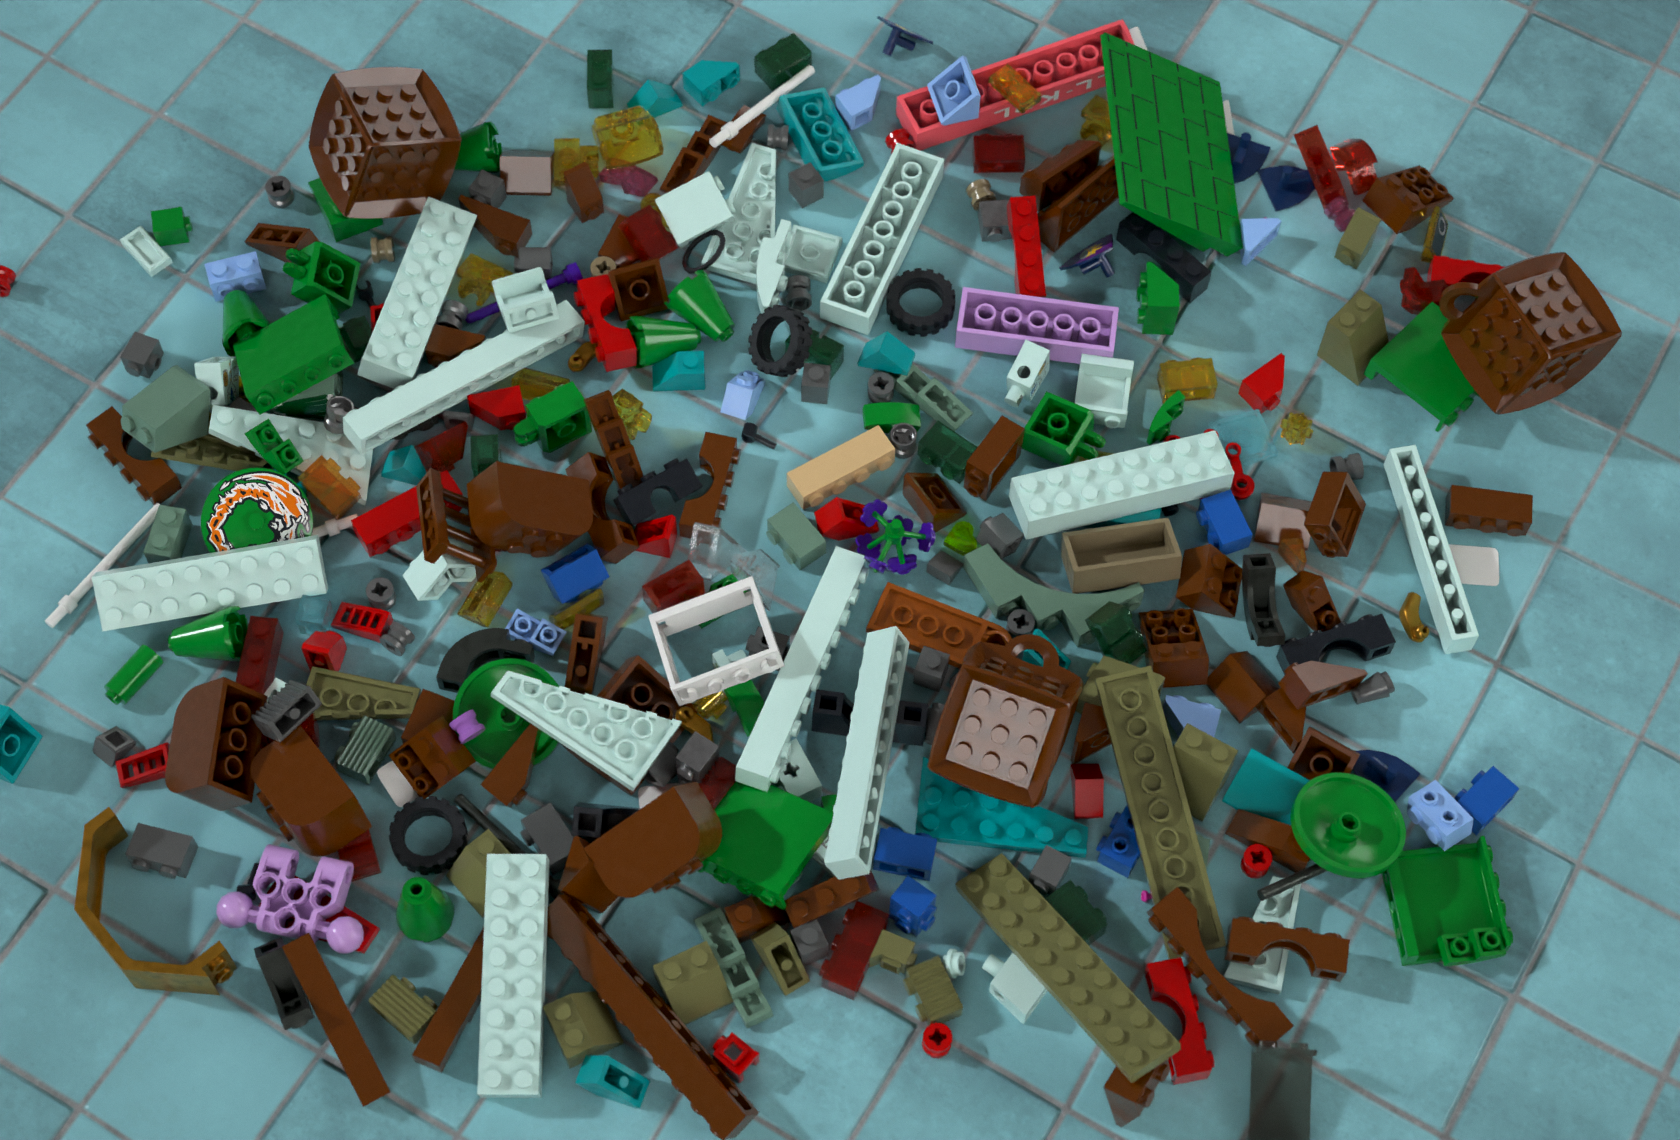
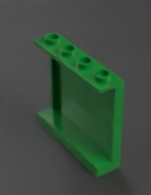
(291, 354)
(1424, 368)
(765, 840)
(1440, 895)

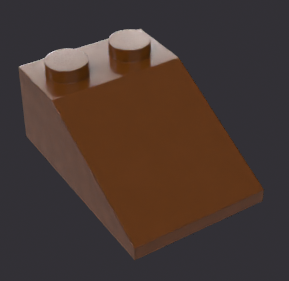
(1129, 1098)

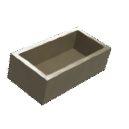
(1121, 555)

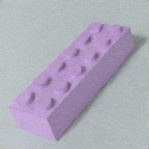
(1005, 320)

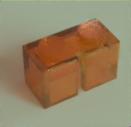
(330, 487)

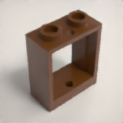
(993, 458)
(1335, 514)

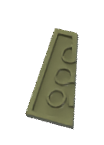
(213, 453)
(352, 696)

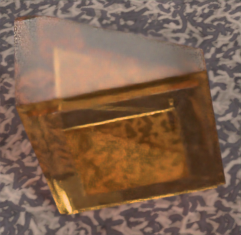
(1293, 553)

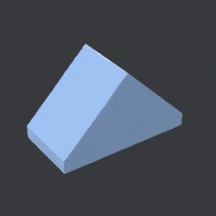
(1256, 236)

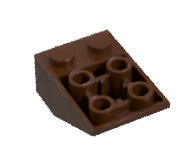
(1406, 198)
(1175, 647)

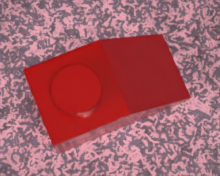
(1265, 385)
(499, 407)
(841, 520)
(324, 650)

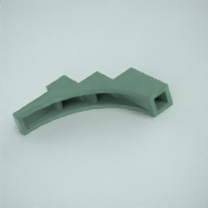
(1007, 591)

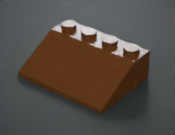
(1079, 205)
(642, 690)

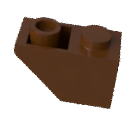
(1312, 601)

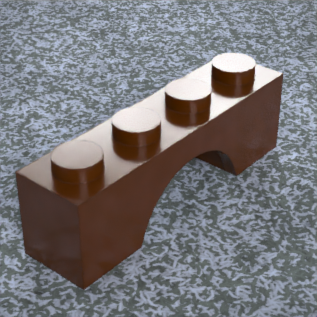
(717, 459)
(153, 477)
(610, 537)
(1323, 954)

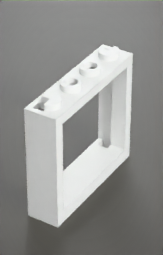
(704, 609)

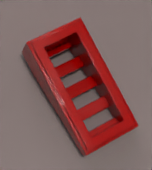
(383, 617)
(145, 757)

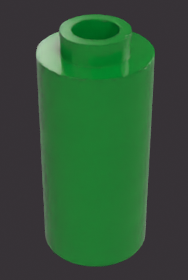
(133, 675)

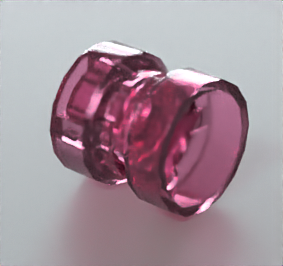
(1339, 212)

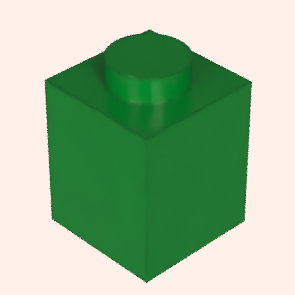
(171, 226)

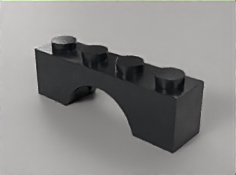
(1145, 237)
(1366, 637)
(833, 716)
(597, 819)

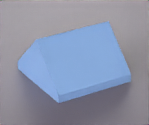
(955, 93)

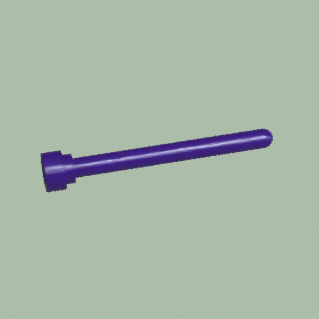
(569, 275)

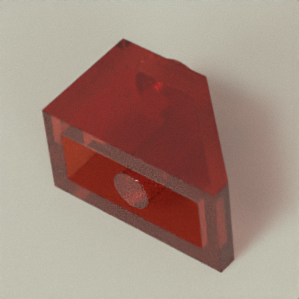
(443, 449)

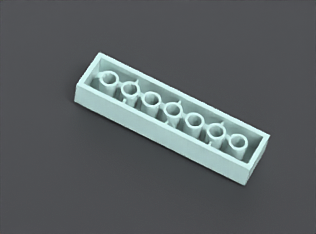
(881, 239)
(417, 294)
(1120, 484)
(209, 582)
(513, 976)

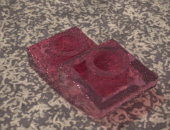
(632, 178)

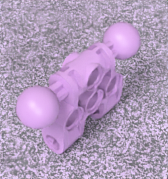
(280, 866)

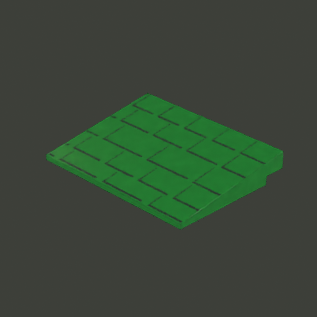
(1171, 146)

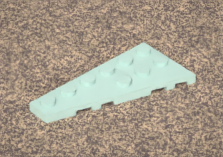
(755, 217)
(307, 436)
(597, 729)

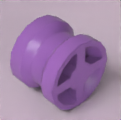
(467, 726)

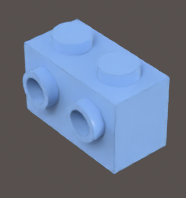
(235, 273)
(1439, 815)

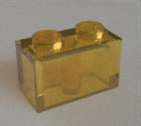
(1191, 377)

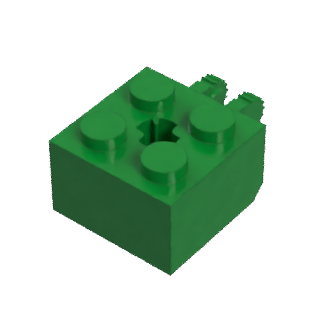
(321, 272)
(554, 419)
(1060, 431)

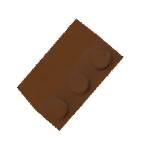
(1060, 172)

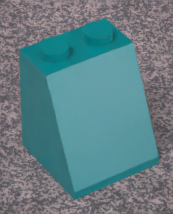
(17, 743)

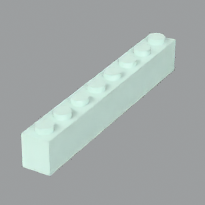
(1430, 550)

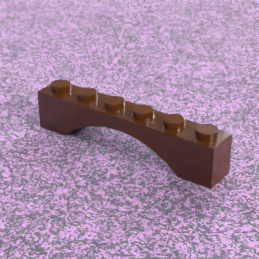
(1178, 921)

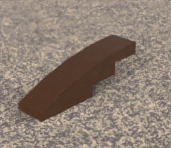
(695, 157)
(614, 440)

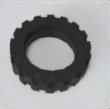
(925, 280)
(799, 341)
(417, 810)

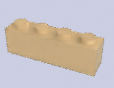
(841, 467)

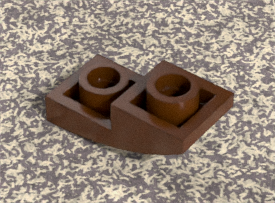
(746, 133)

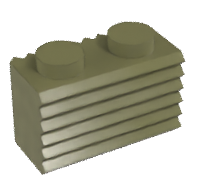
(933, 992)
(403, 1007)

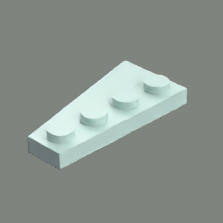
(1270, 967)

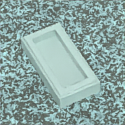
(146, 251)

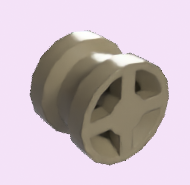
(980, 191)
(382, 249)
(601, 263)

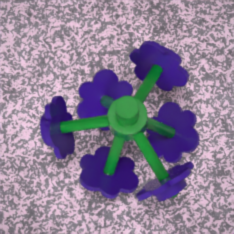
(896, 533)

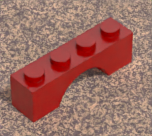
(1027, 246)
(1458, 271)
(613, 344)
(1169, 985)

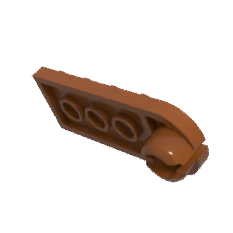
(933, 623)

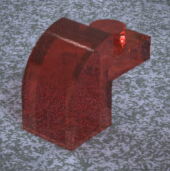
(1358, 160)
(1417, 293)

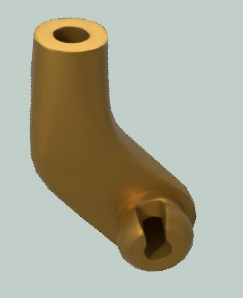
(582, 357)
(1410, 618)
(693, 722)

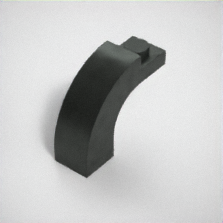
(1259, 600)
(477, 650)
(284, 985)

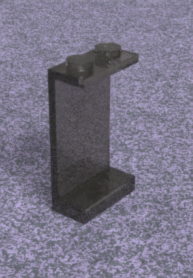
(1280, 1091)

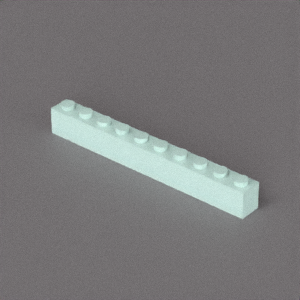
(454, 380)
(800, 675)
(867, 754)

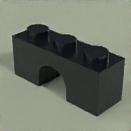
(677, 480)

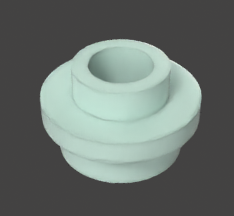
(954, 963)

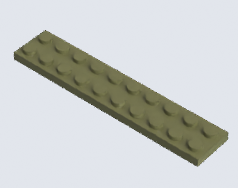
(1157, 797)
(1068, 968)

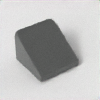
(454, 418)
(944, 567)
(112, 745)

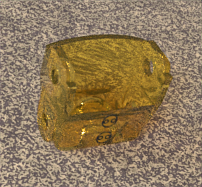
(627, 137)

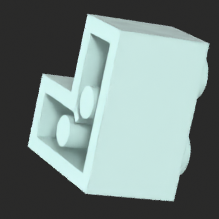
(431, 580)

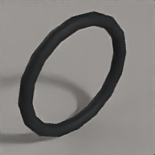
(695, 242)

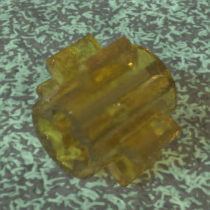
(1296, 428)
(711, 705)

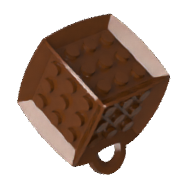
(383, 141)
(1528, 331)
(1006, 721)

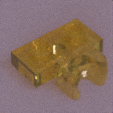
(1097, 120)
(570, 154)
(478, 277)
(632, 413)

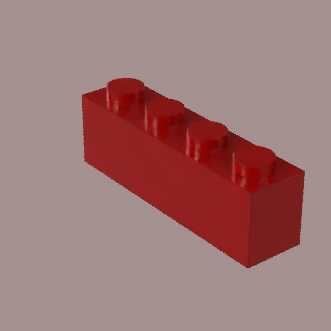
(395, 519)

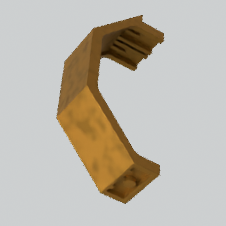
(198, 976)

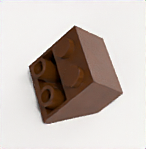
(1209, 581)
(432, 758)

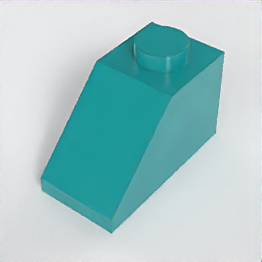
(680, 372)
(612, 1080)

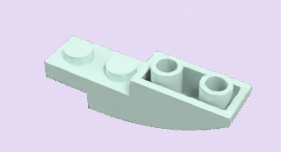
(771, 267)

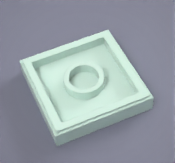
(812, 253)

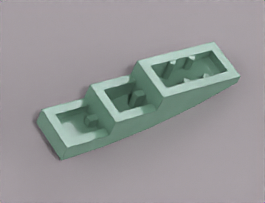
(931, 397)
(735, 968)

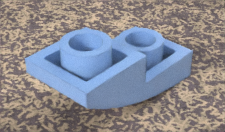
(541, 634)

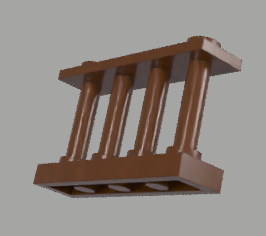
(436, 531)

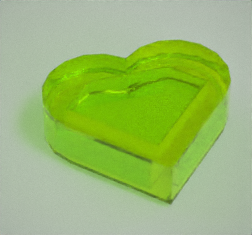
(961, 538)

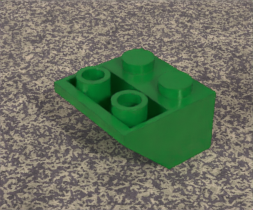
(1158, 301)

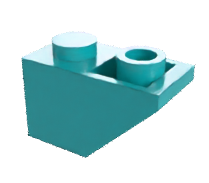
(710, 79)

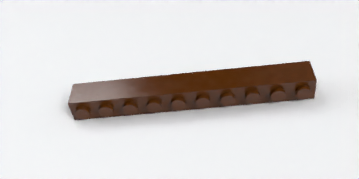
(649, 1018)

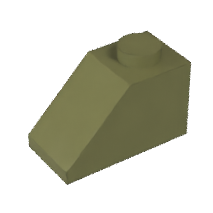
(1357, 238)
(780, 958)

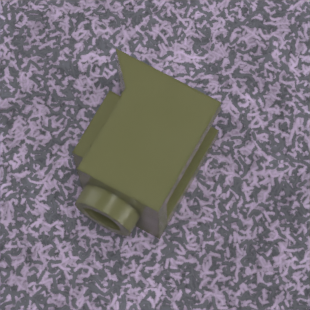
(893, 953)

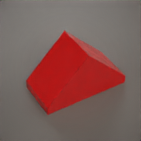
(657, 536)
(1087, 790)

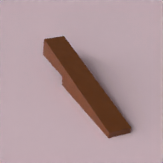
(453, 1012)
(336, 1019)

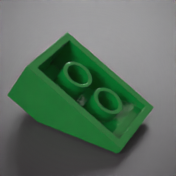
(339, 225)

